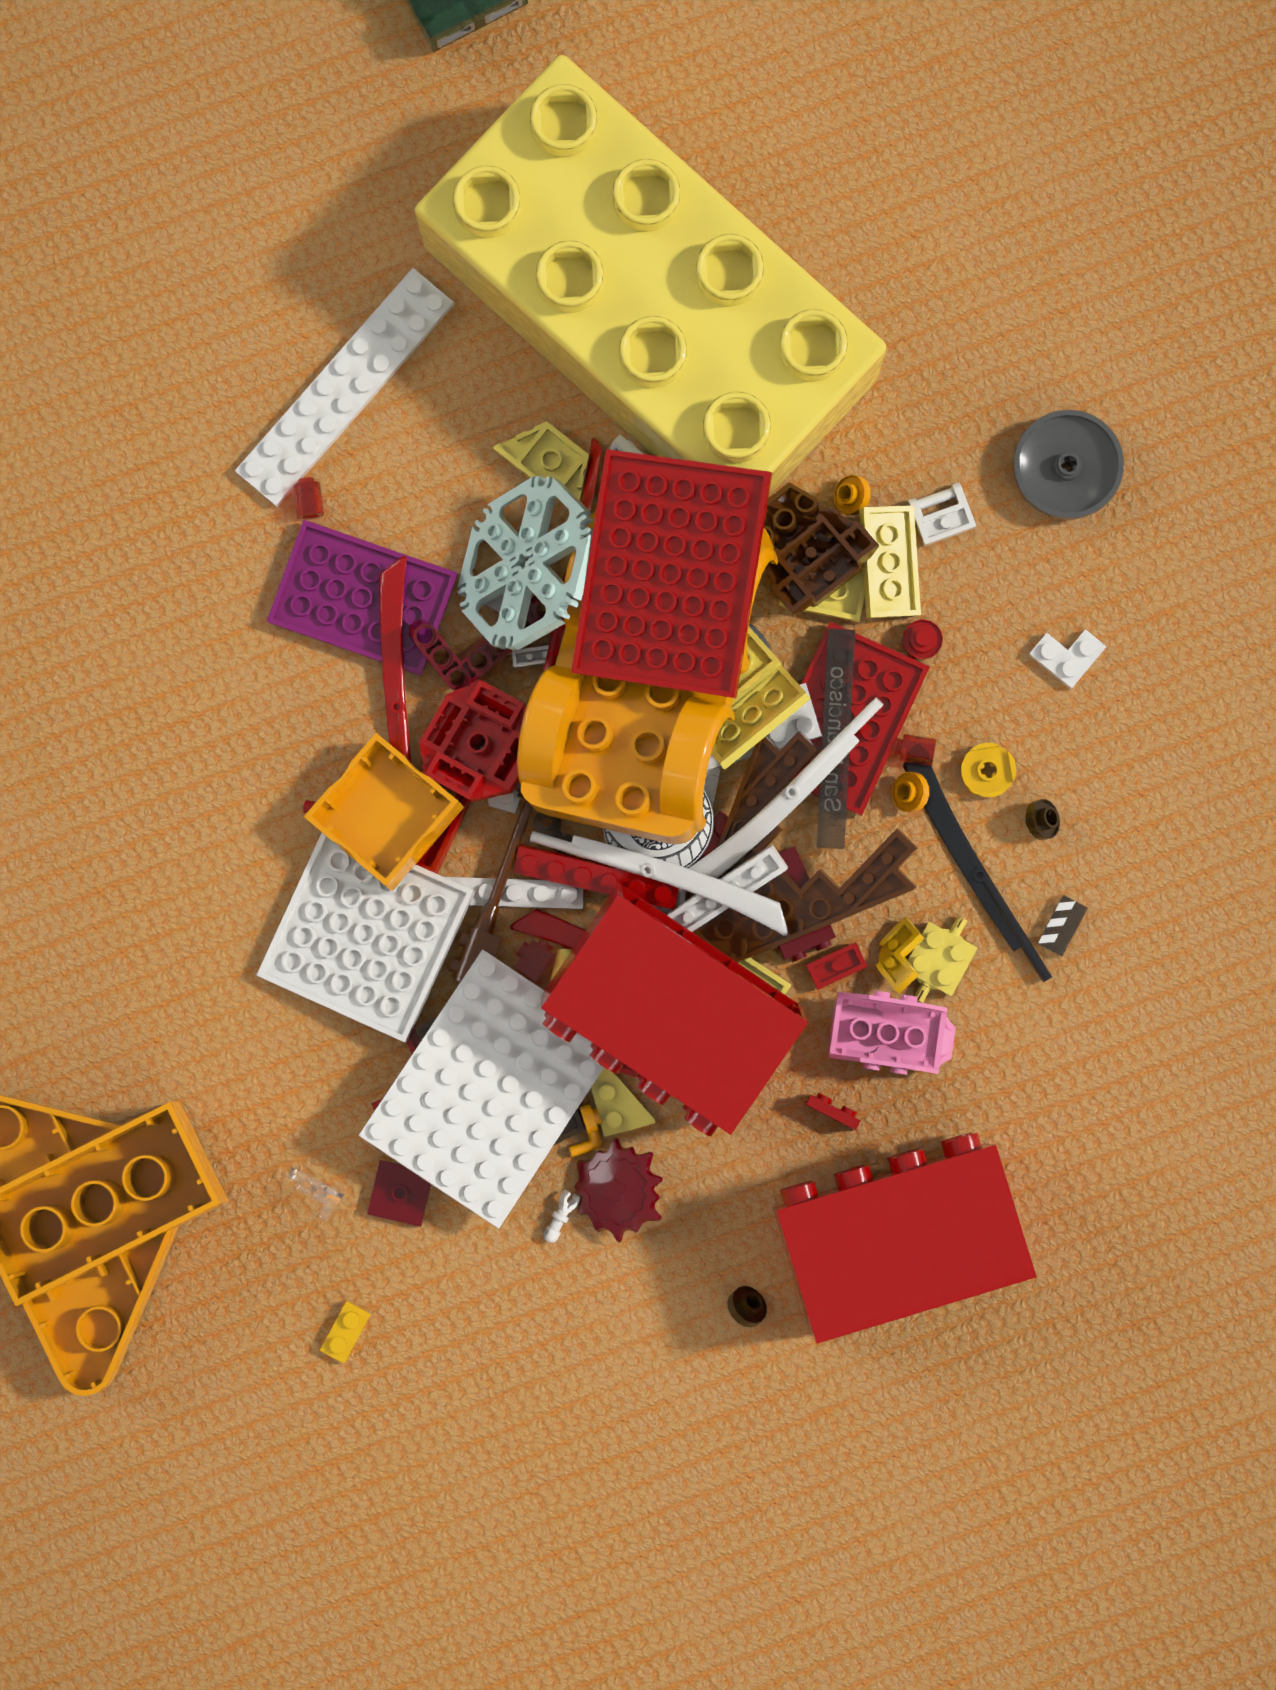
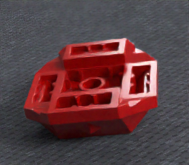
(452, 740)

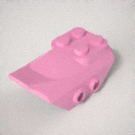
(890, 1032)

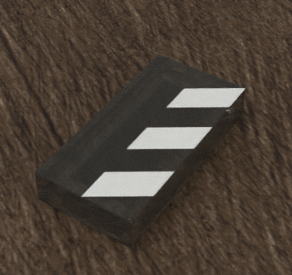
(1062, 925)

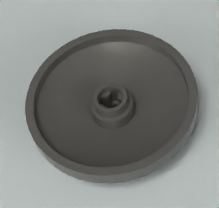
(1074, 440)

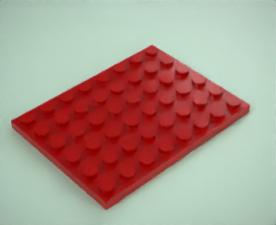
(671, 573)

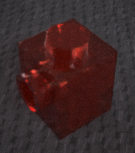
(534, 959)

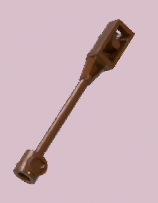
(481, 933)

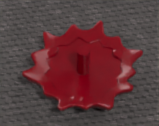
(618, 1190)

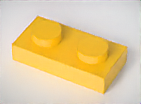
(345, 1332)

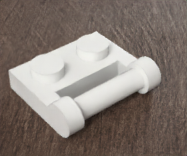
(945, 522)

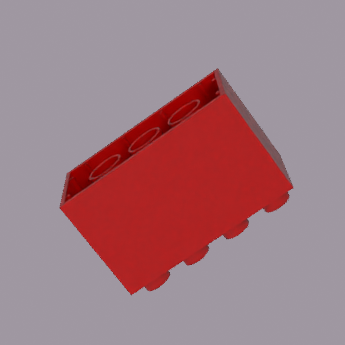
(672, 1012)
(903, 1237)

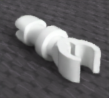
(553, 1232)

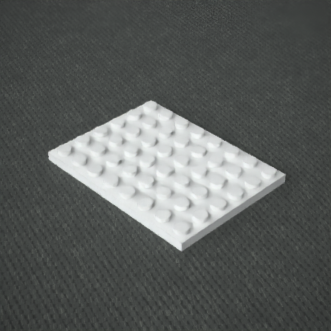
(484, 1093)

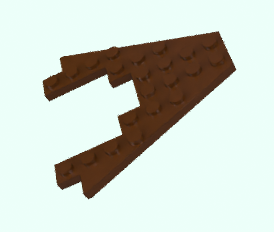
(820, 899)

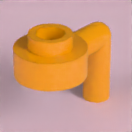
(591, 1119)

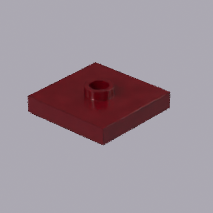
(399, 1194)

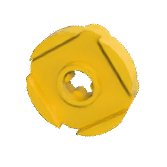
(1000, 780)

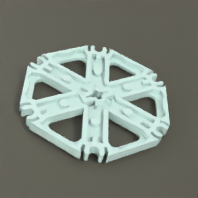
(537, 576)

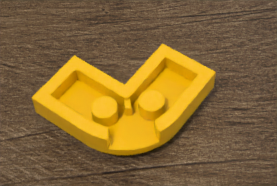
(892, 959)

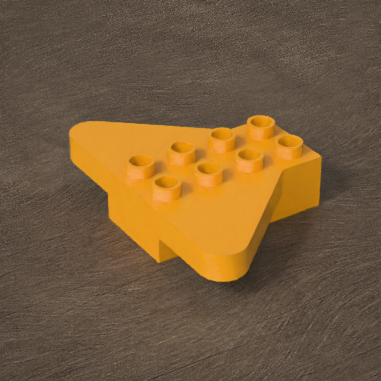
(91, 1224)

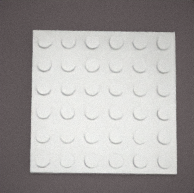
(362, 944)

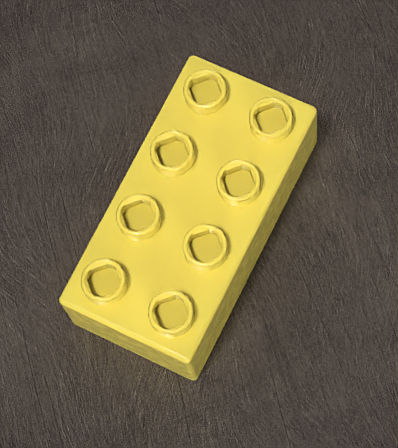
(646, 283)

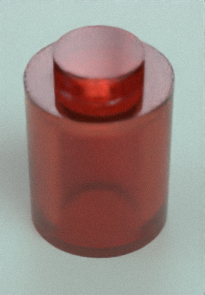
(308, 498)
(916, 749)

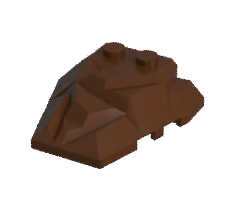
(813, 547)

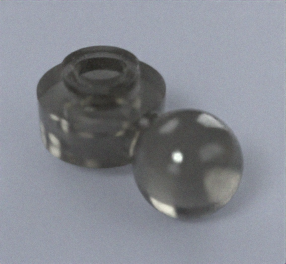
(553, 830)

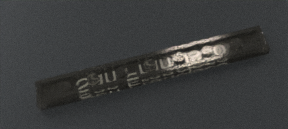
(835, 718)

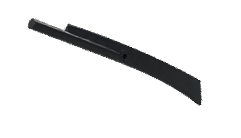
(973, 870)

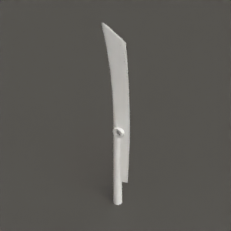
(746, 838)
(734, 897)

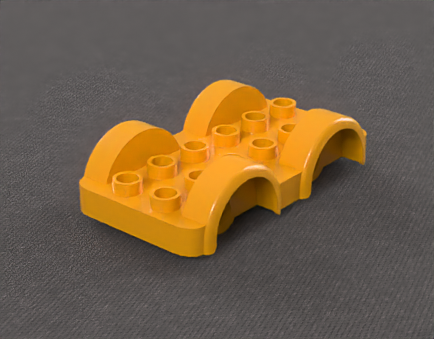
(618, 748)

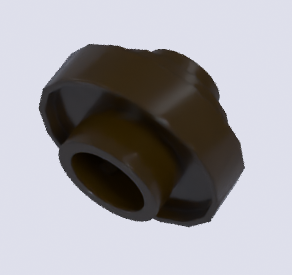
(1042, 819)
(747, 1306)

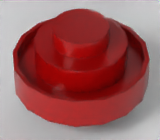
(922, 639)

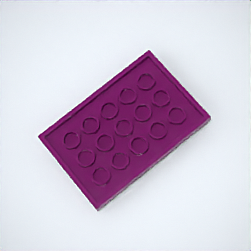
(334, 594)

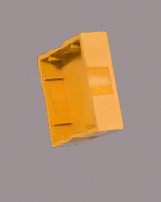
(384, 812)

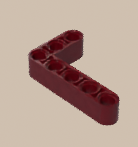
(463, 660)

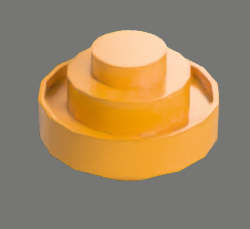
(851, 494)
(910, 792)

